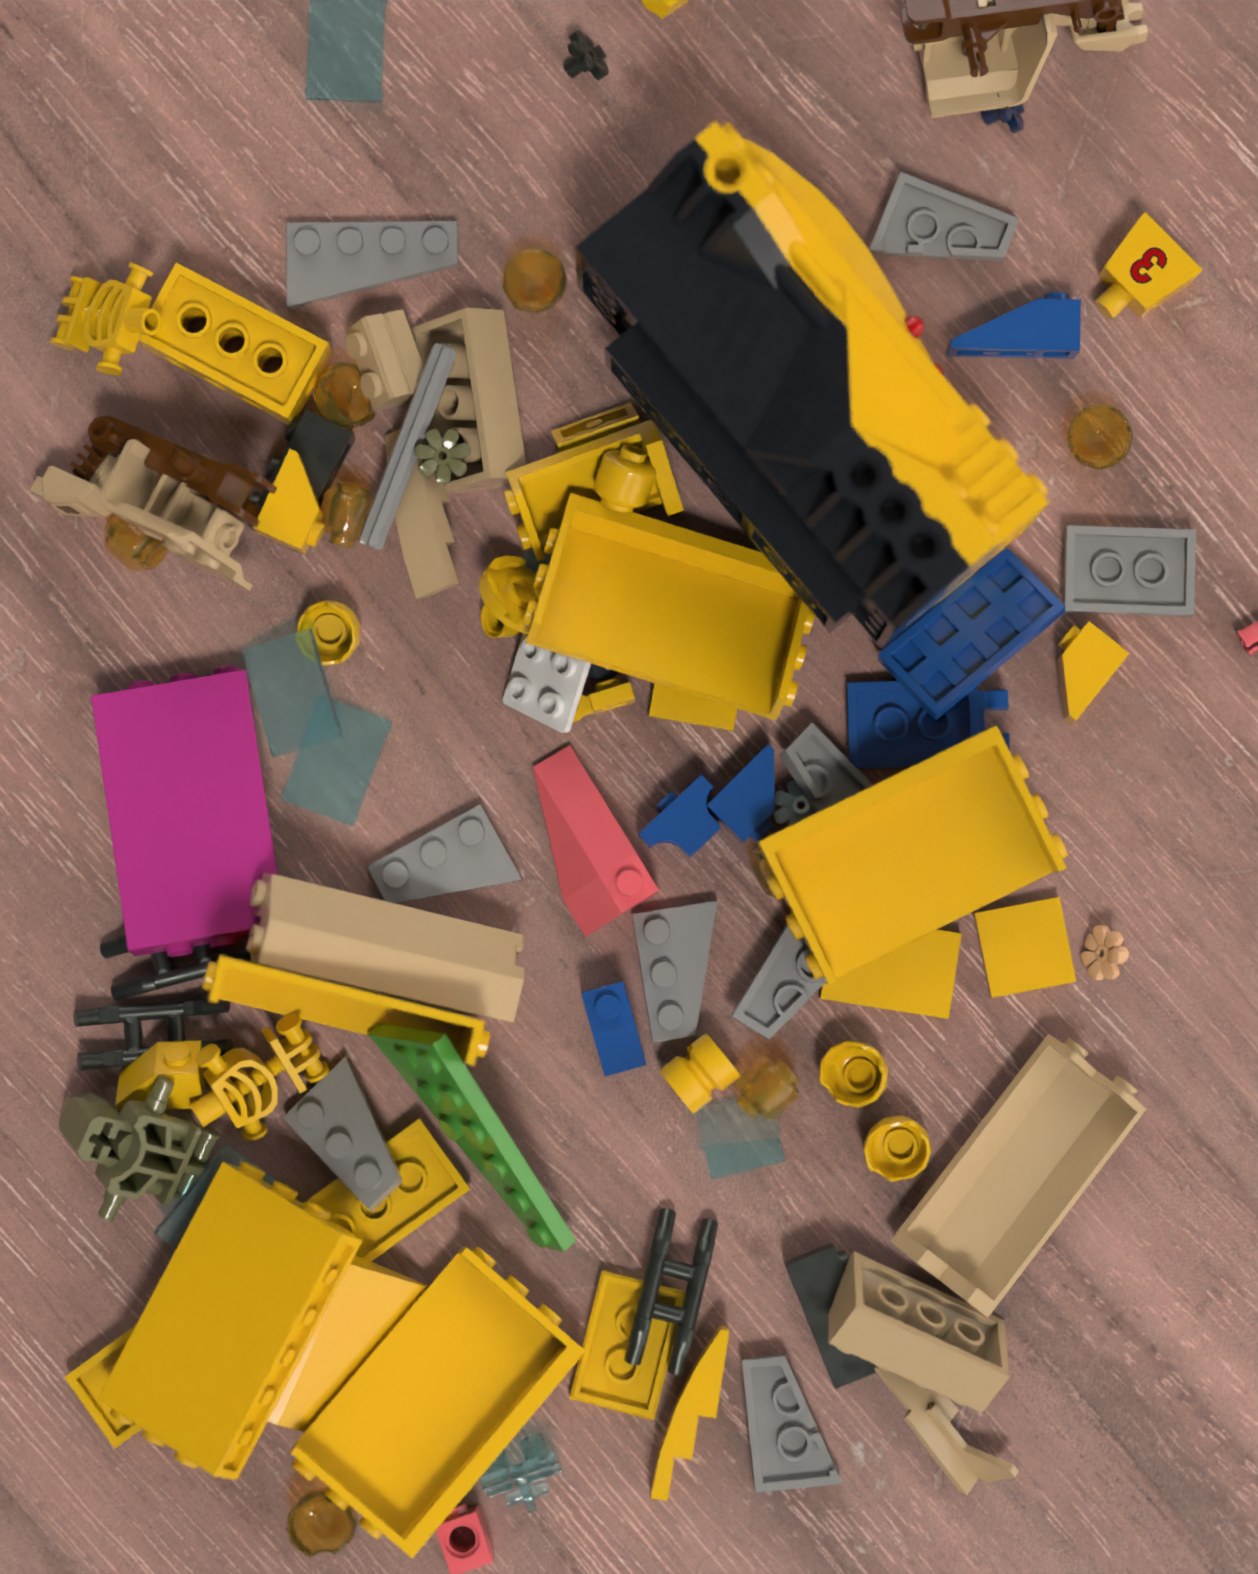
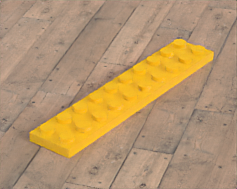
(427, 1188)

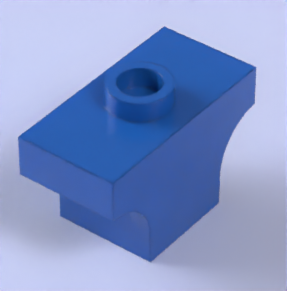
(683, 819)

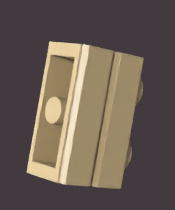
(385, 358)

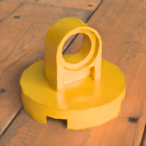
(505, 595)

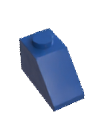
(748, 799)
(613, 1028)

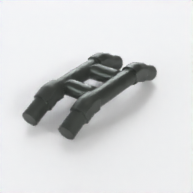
(164, 973)
(131, 1018)
(683, 1316)

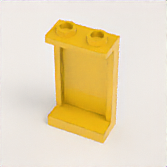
(544, 486)

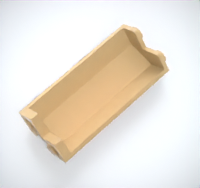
(386, 947)
(1019, 1173)

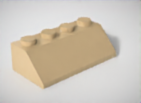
(477, 396)
(919, 1333)

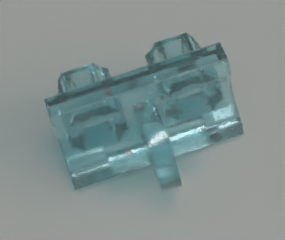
(538, 1465)

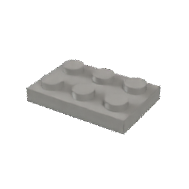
(1129, 571)

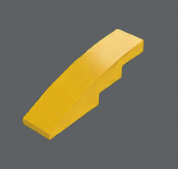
(696, 1399)

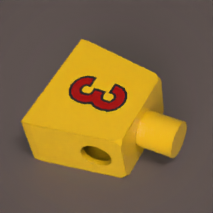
(1144, 271)

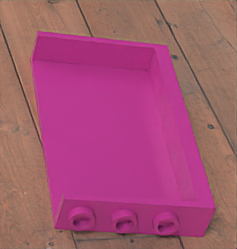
(185, 809)

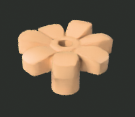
(1104, 953)

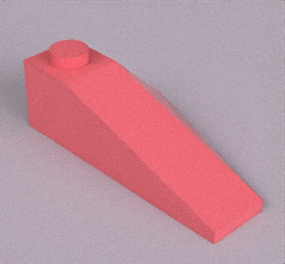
(591, 854)

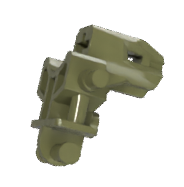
(137, 1147)

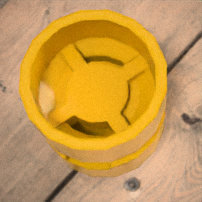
(699, 1073)

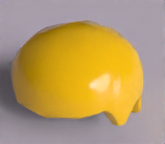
(335, 630)
(854, 1073)
(897, 1148)

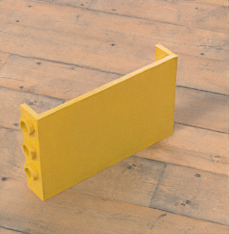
(669, 608)
(911, 854)
(338, 1003)
(229, 1320)
(436, 1401)

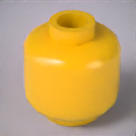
(624, 479)

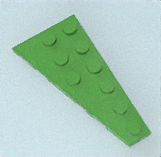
(465, 1116)

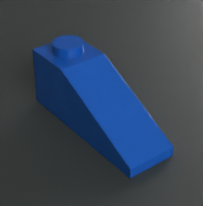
(1034, 330)

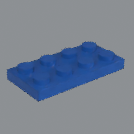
(971, 633)

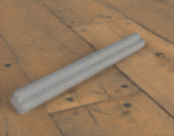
(410, 435)

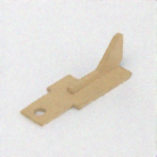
(930, 1420)

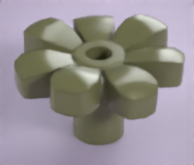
(451, 455)

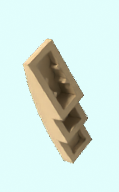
(424, 530)

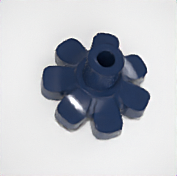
(1010, 115)

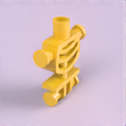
(107, 317)
(291, 1055)

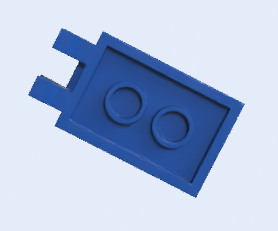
(896, 732)

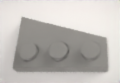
(940, 224)
(446, 861)
(673, 965)
(344, 1134)
(782, 1432)

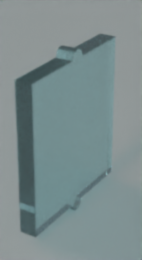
(736, 1141)

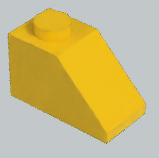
(293, 512)
(1085, 667)
(169, 1060)

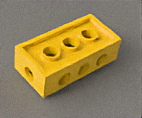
(227, 317)

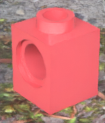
(465, 1558)

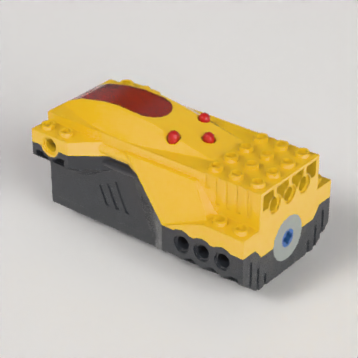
(801, 387)

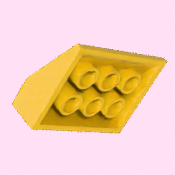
(353, 1325)

